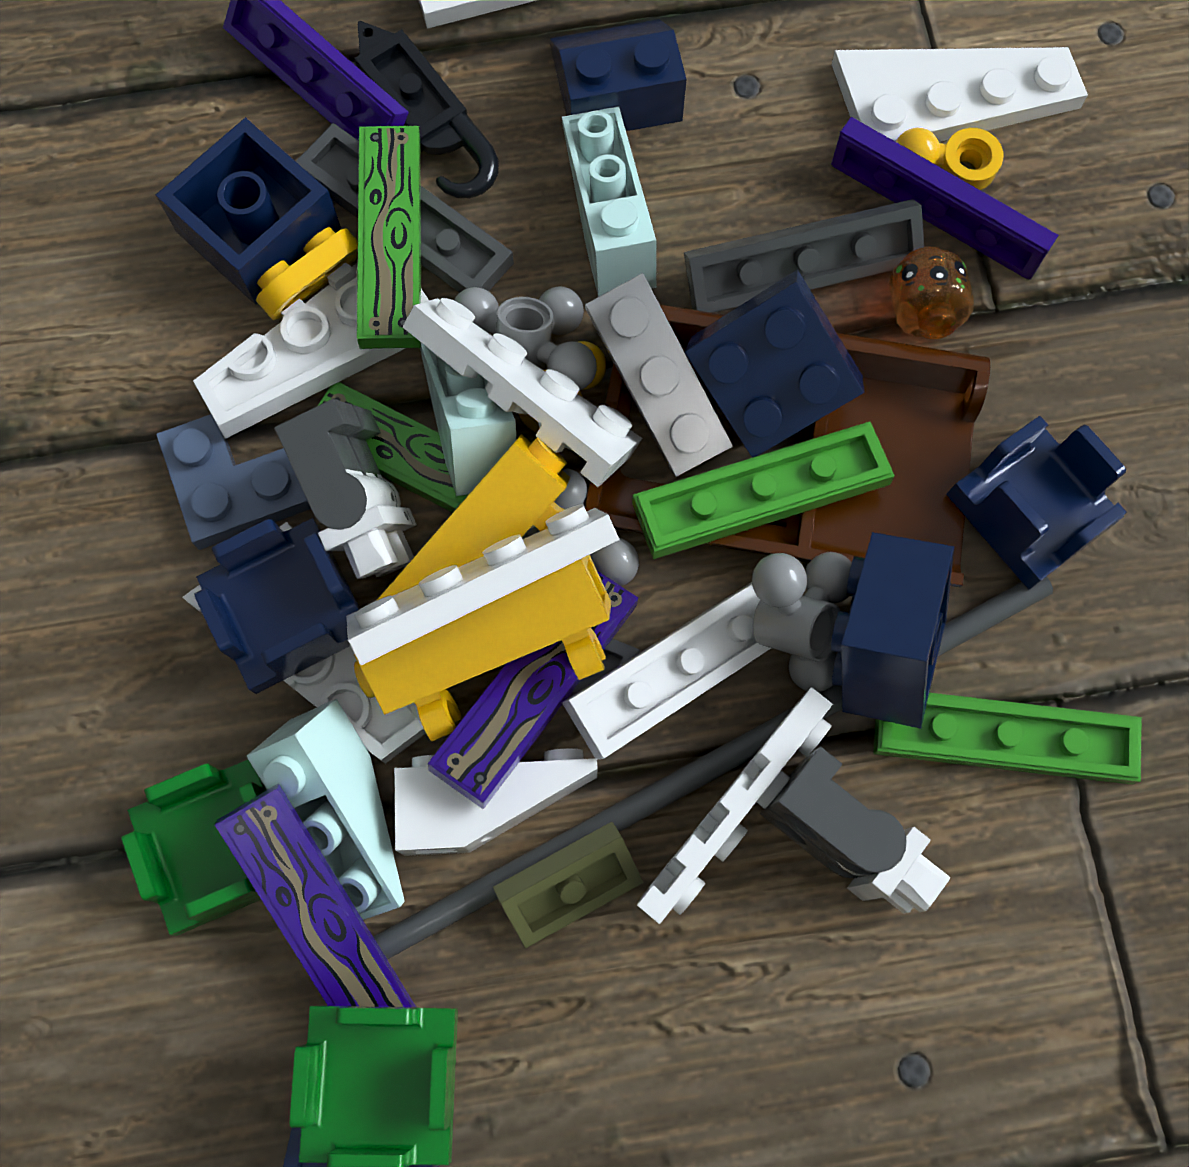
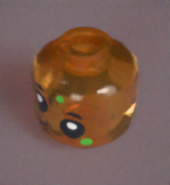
(931, 293)

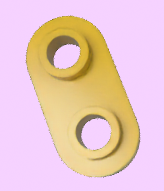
(286, 283)

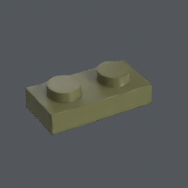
(568, 884)

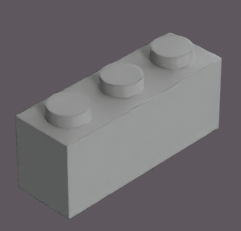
(658, 375)

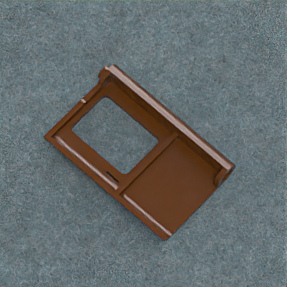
(924, 419)

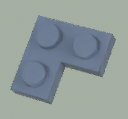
(219, 495)

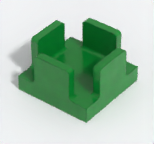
(179, 851)
(376, 1086)

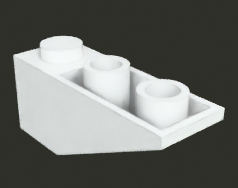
(443, 821)

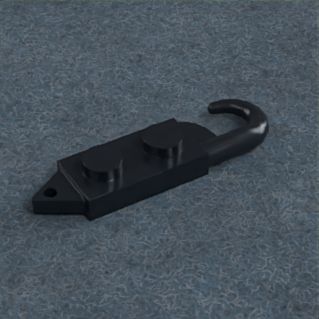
(441, 117)

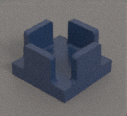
(1041, 498)
(276, 602)

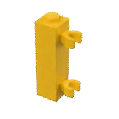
(503, 504)
(515, 625)

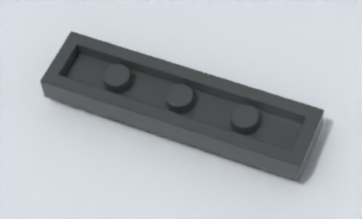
(449, 242)
(821, 251)

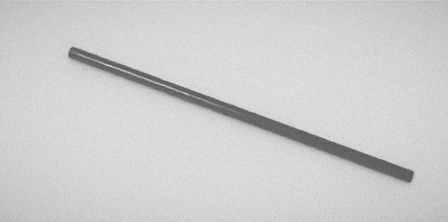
(676, 785)

